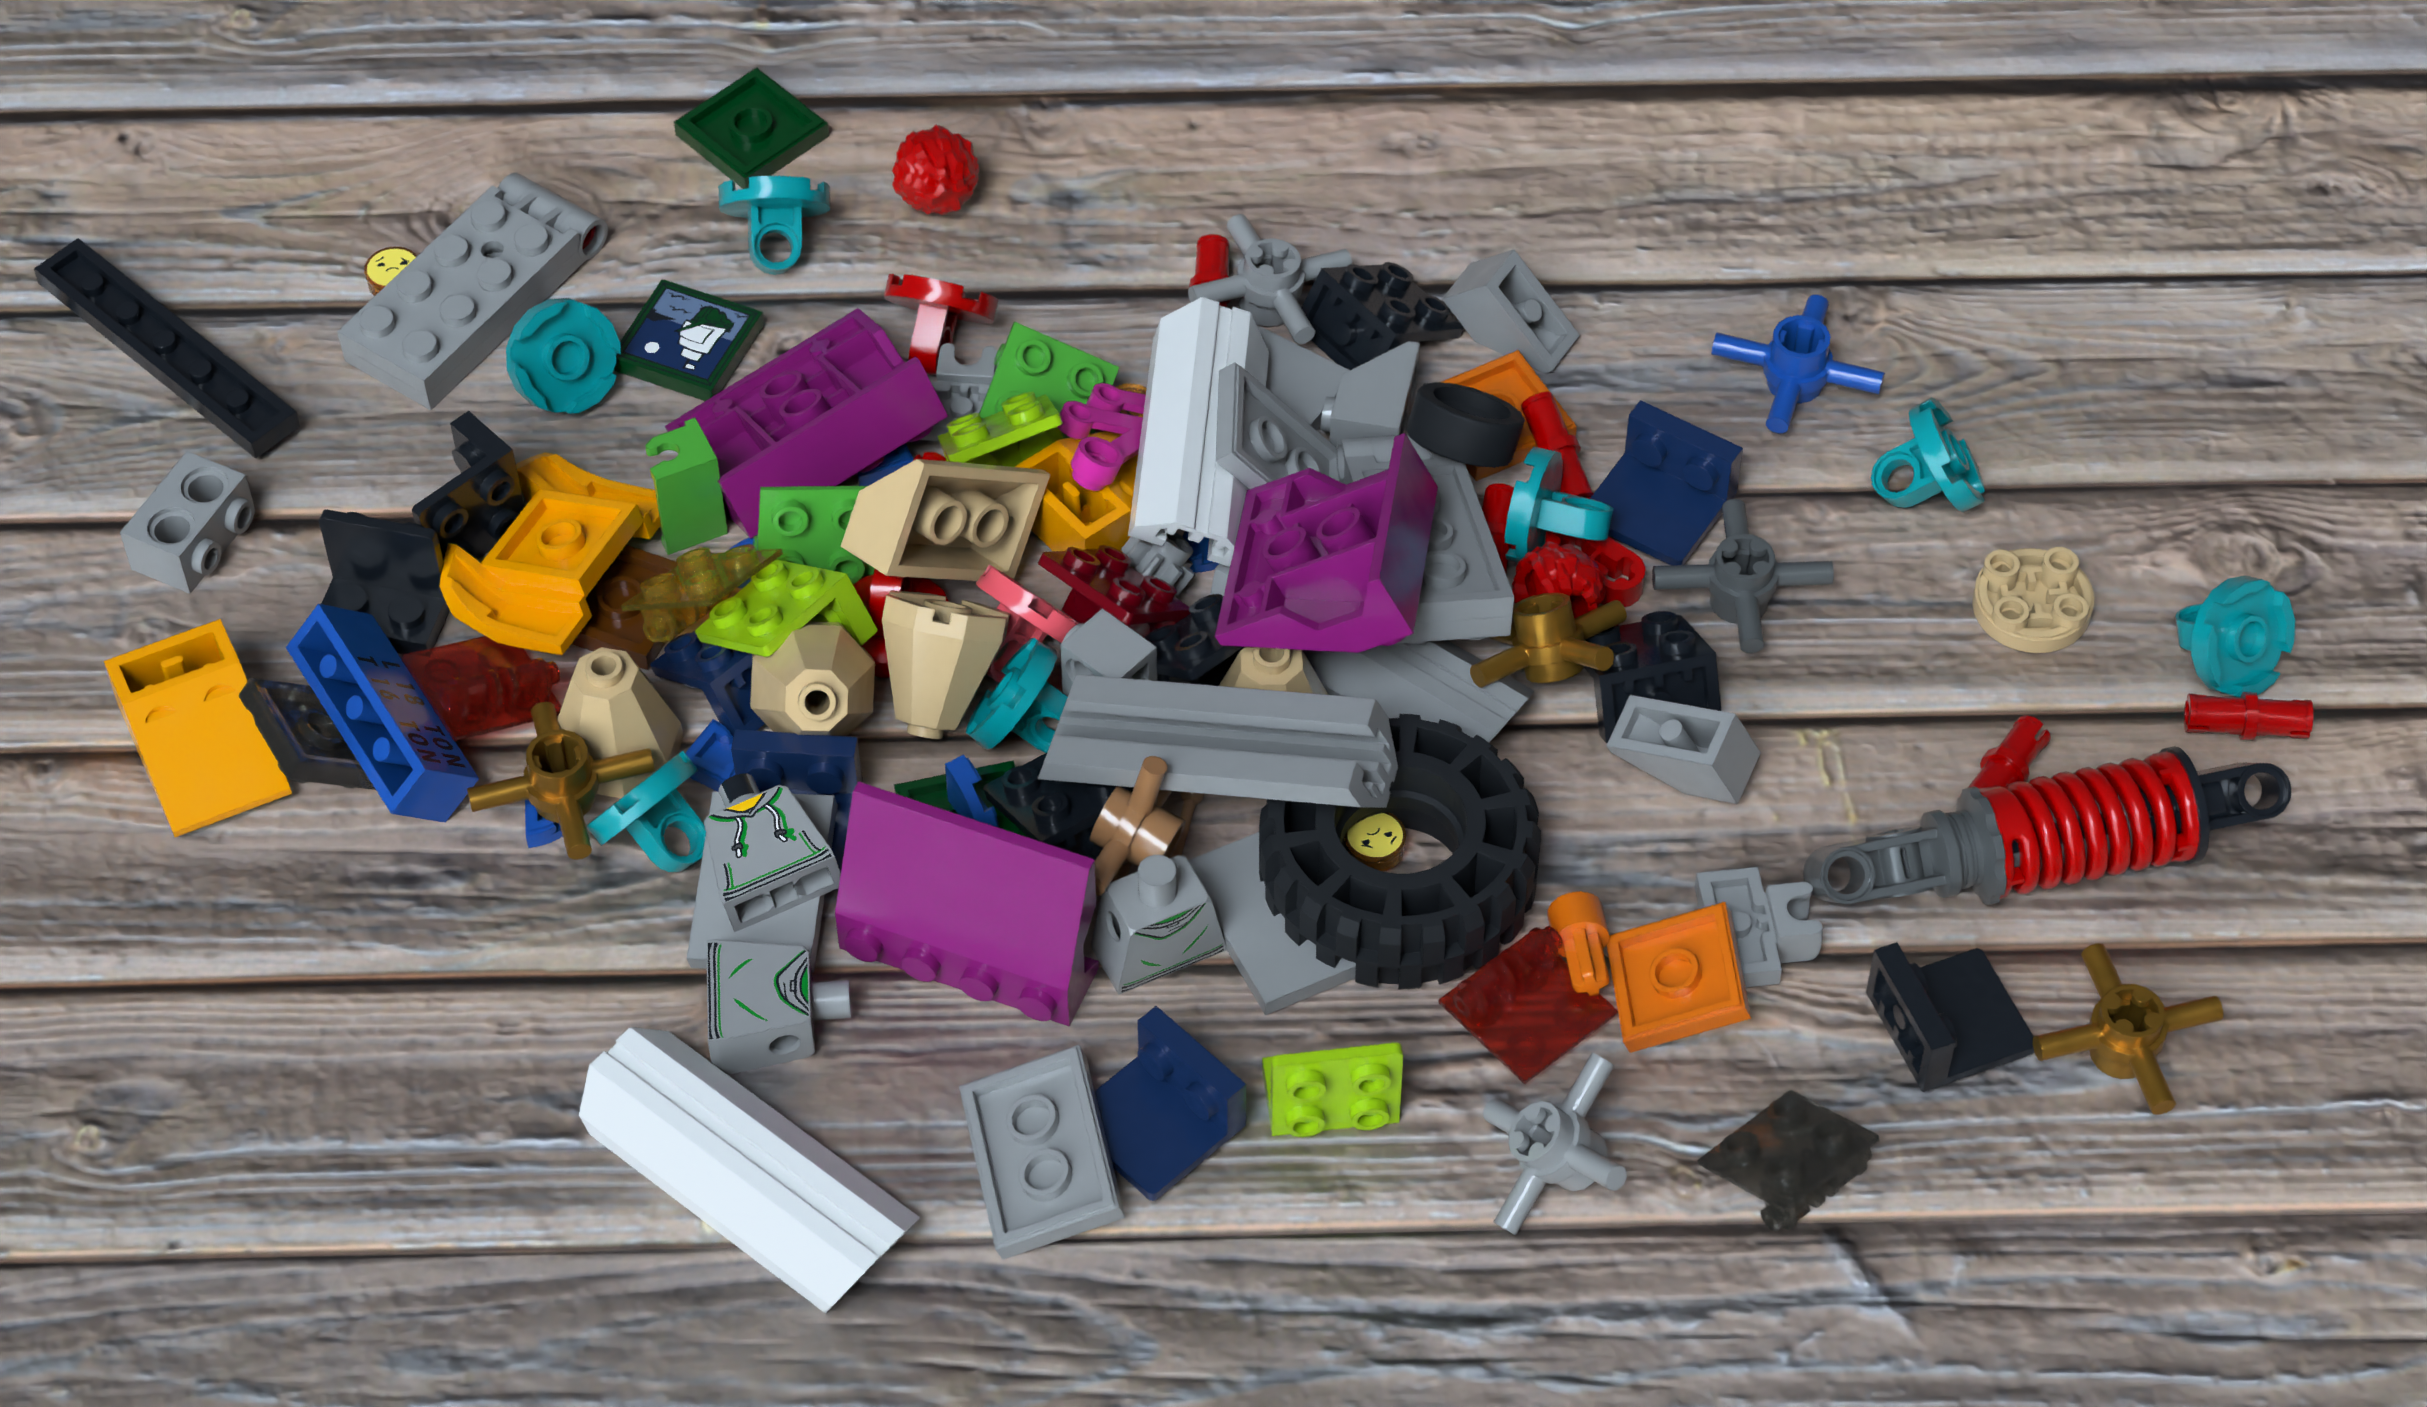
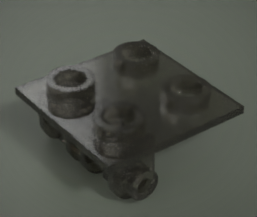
(1792, 1157)

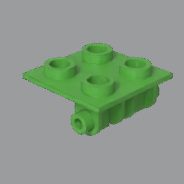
(1043, 366)
(810, 527)

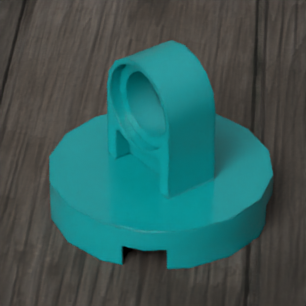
(774, 206)
(562, 356)
(1937, 461)
(1541, 507)
(2238, 635)
(1020, 700)
(653, 808)

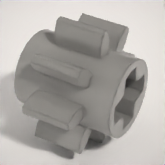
(1164, 562)

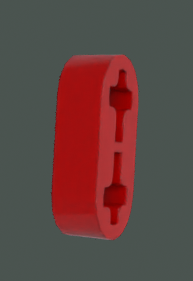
(1613, 562)

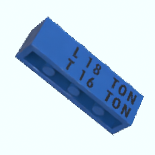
(382, 713)

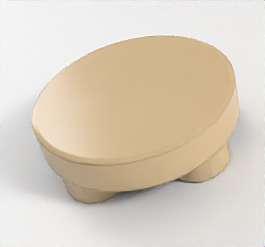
(2033, 598)

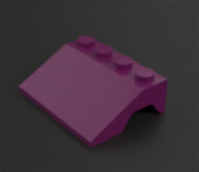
(815, 415)
(1330, 559)
(966, 905)

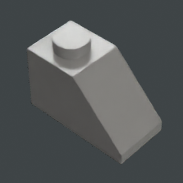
(1511, 311)
(1374, 396)
(1686, 747)

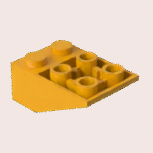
(1077, 515)
(194, 728)

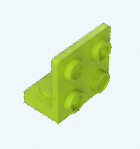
(1006, 436)
(781, 601)
(1333, 1089)

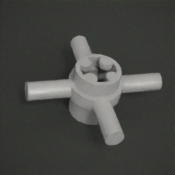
(1269, 279)
(1555, 1144)

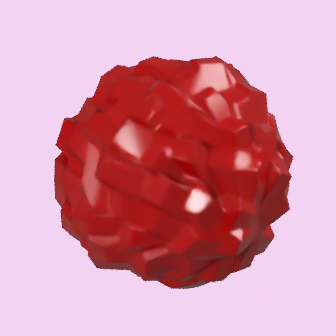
(935, 170)
(1560, 571)

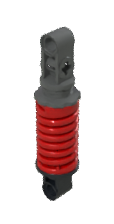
(2055, 830)

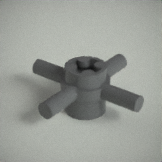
(1742, 576)

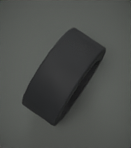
(1465, 424)

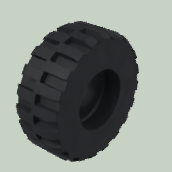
(1423, 921)

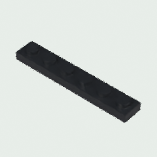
(167, 348)

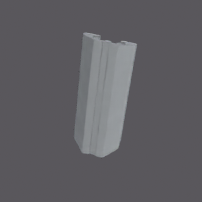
(1416, 680)
(1225, 741)

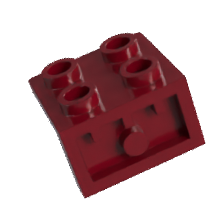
(1107, 582)

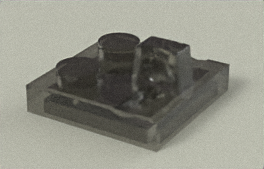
(302, 734)

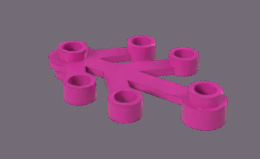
(1096, 459)

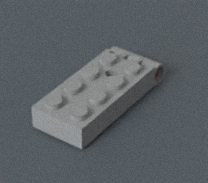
(470, 288)
(1463, 576)

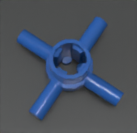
(1797, 362)

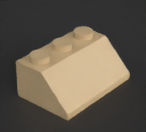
(946, 519)

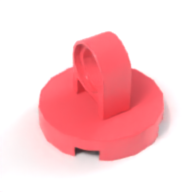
(1028, 616)

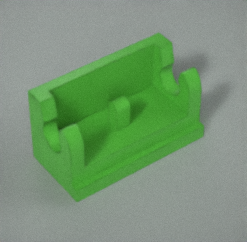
(687, 488)

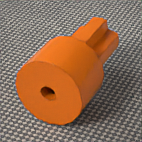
(1584, 934)

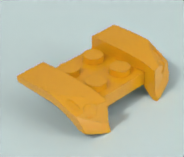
(549, 558)

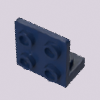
(1668, 484)
(716, 670)
(805, 766)
(1168, 1107)

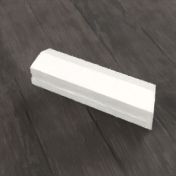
(1176, 464)
(739, 1165)

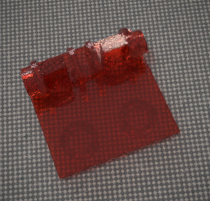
(482, 685)
(1526, 1005)

